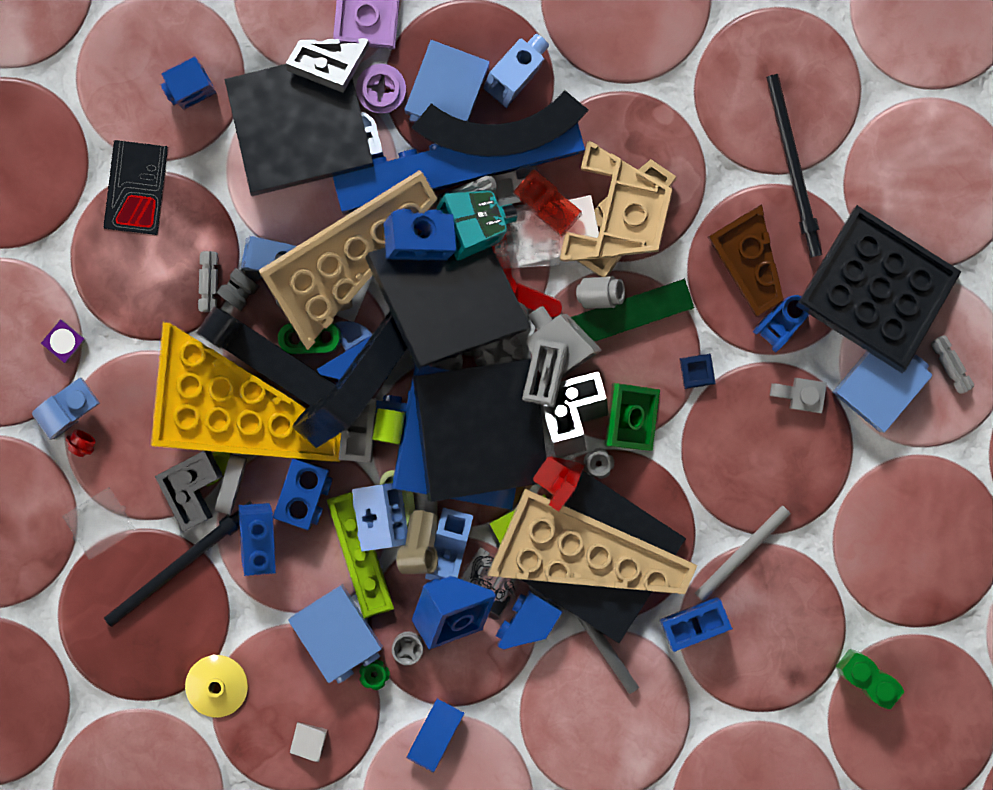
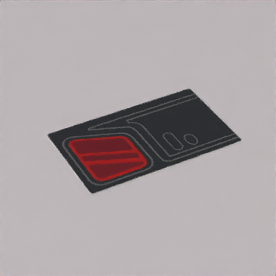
(135, 187)

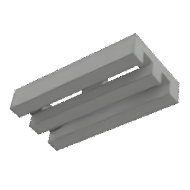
(557, 374)

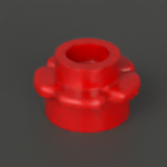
(80, 443)

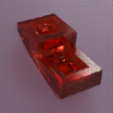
(547, 203)

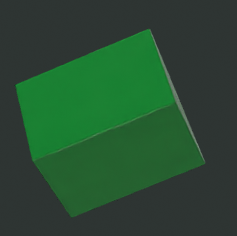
(632, 417)

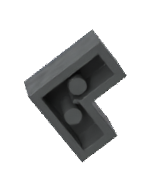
(576, 402)

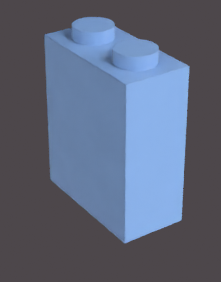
(448, 81)
(880, 391)
(336, 634)

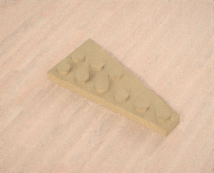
(331, 266)
(583, 551)

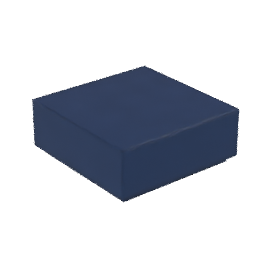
(697, 371)

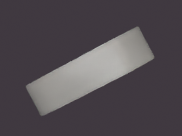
(230, 484)

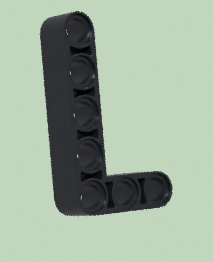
(264, 356)
(355, 388)

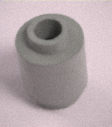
(600, 292)

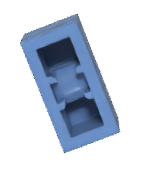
(380, 517)

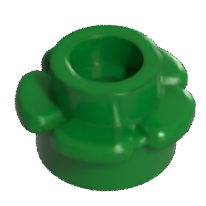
(374, 682)

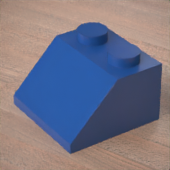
(451, 610)

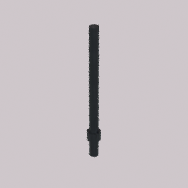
(808, 224)
(228, 525)

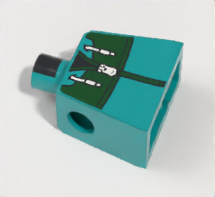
(477, 220)

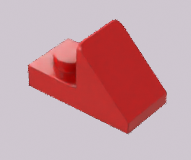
(559, 478)

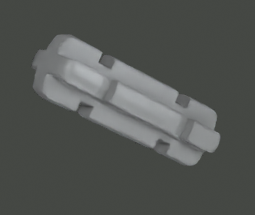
(485, 183)
(208, 280)
(952, 364)

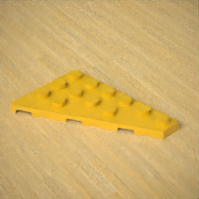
(223, 408)

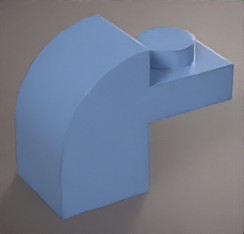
(65, 408)
(450, 543)

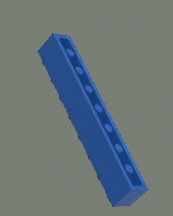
(444, 168)

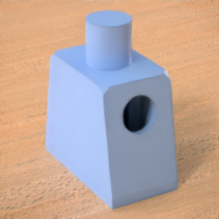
(516, 69)

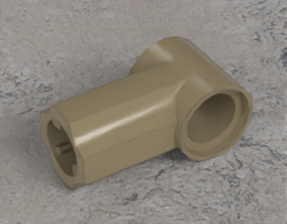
(419, 552)

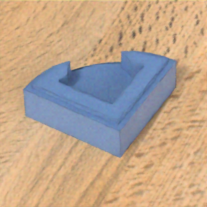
(352, 333)

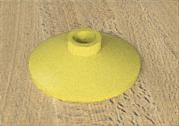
(226, 673)

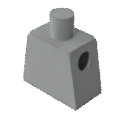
(561, 330)

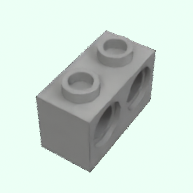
(356, 440)

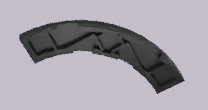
(501, 139)

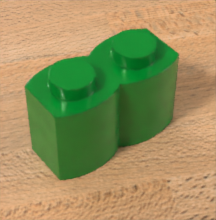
(865, 675)

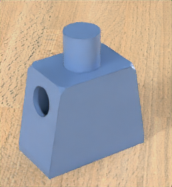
(261, 252)

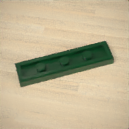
(636, 311)

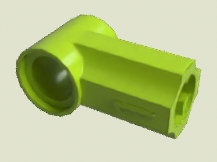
(388, 426)

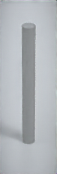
(742, 553)

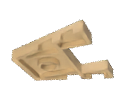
(632, 214)

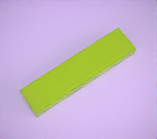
(362, 565)

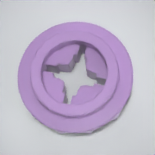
(371, 77)

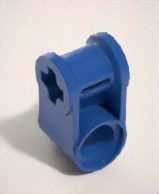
(780, 323)

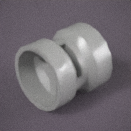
(406, 652)

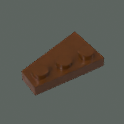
(749, 259)

